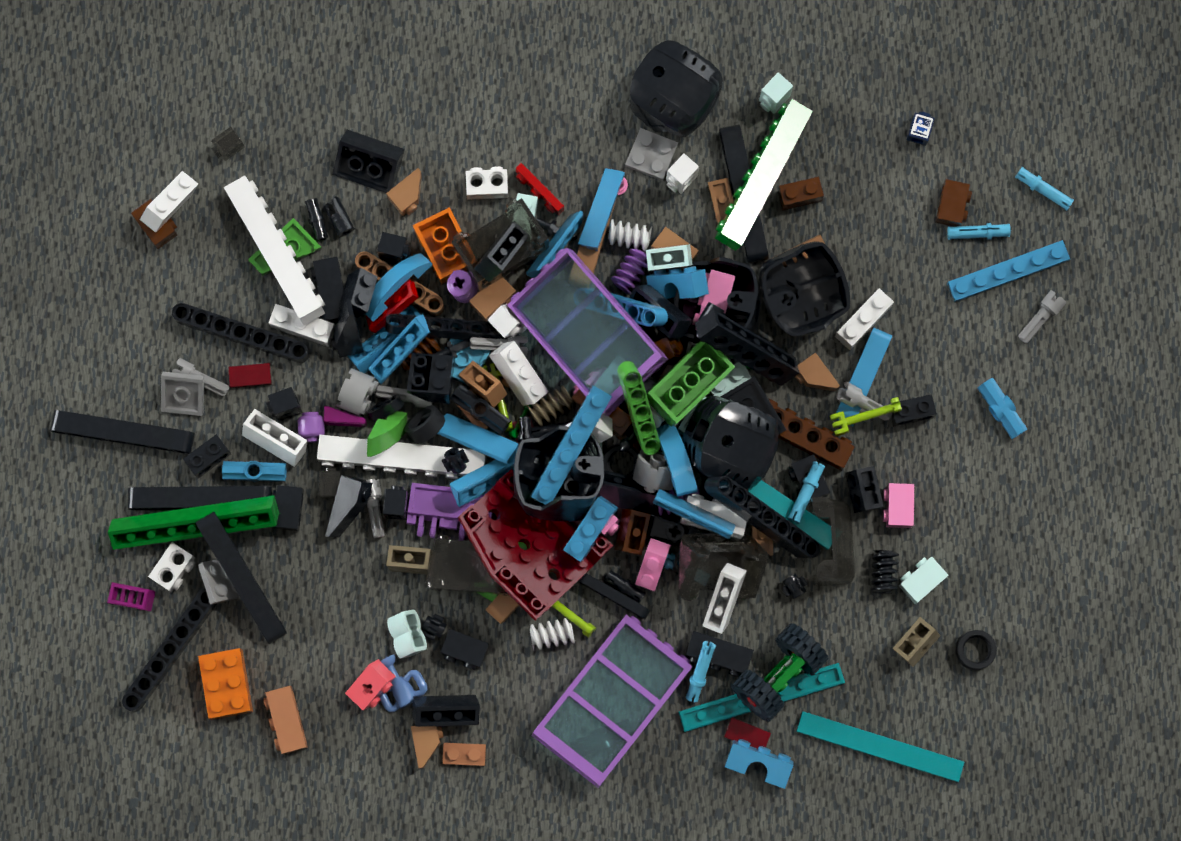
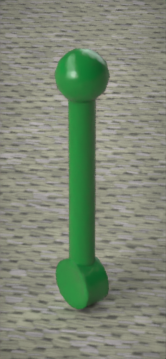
(513, 434)

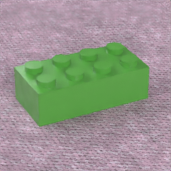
(688, 382)

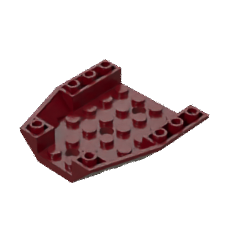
(522, 571)

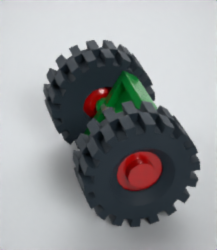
(801, 654)

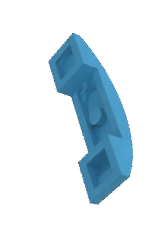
(393, 280)
(677, 460)

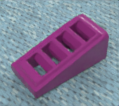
(336, 417)
(147, 599)

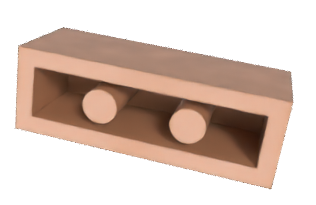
(285, 720)

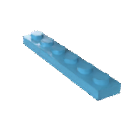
(1008, 271)
(571, 445)

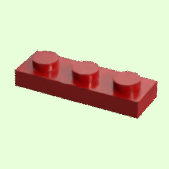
(552, 204)
(396, 304)

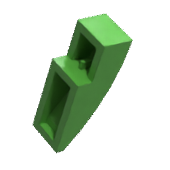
(386, 433)

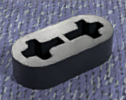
(385, 408)

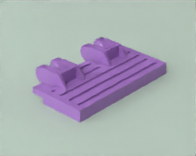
(436, 503)

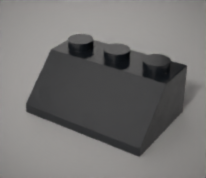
(368, 161)

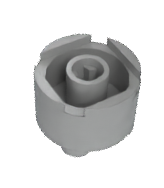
(356, 392)
(652, 472)

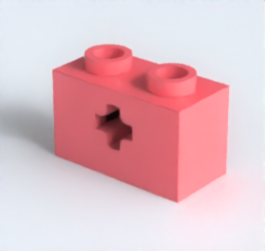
(370, 685)

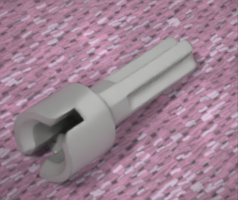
(1048, 309)
(492, 344)
(209, 382)
(387, 392)
(854, 397)
(374, 510)

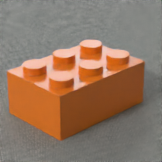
(436, 237)
(225, 684)

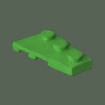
(299, 240)

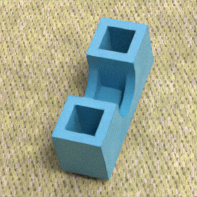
(690, 282)
(590, 528)
(743, 754)

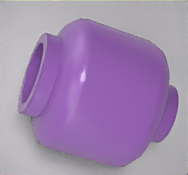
(311, 426)

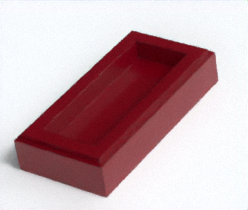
(250, 375)
(741, 730)

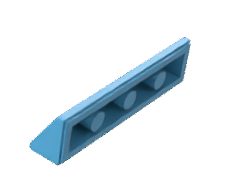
(601, 209)
(557, 243)
(377, 344)
(400, 348)
(478, 439)
(479, 481)
(694, 513)

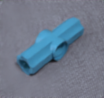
(1002, 408)
(240, 471)

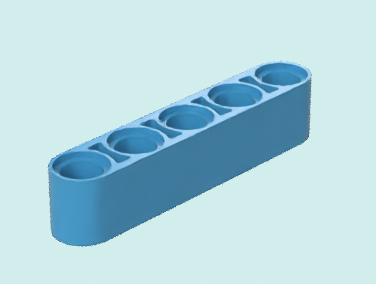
(645, 311)
(867, 367)

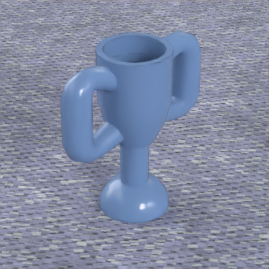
(402, 689)

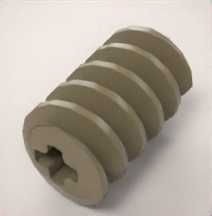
(551, 405)

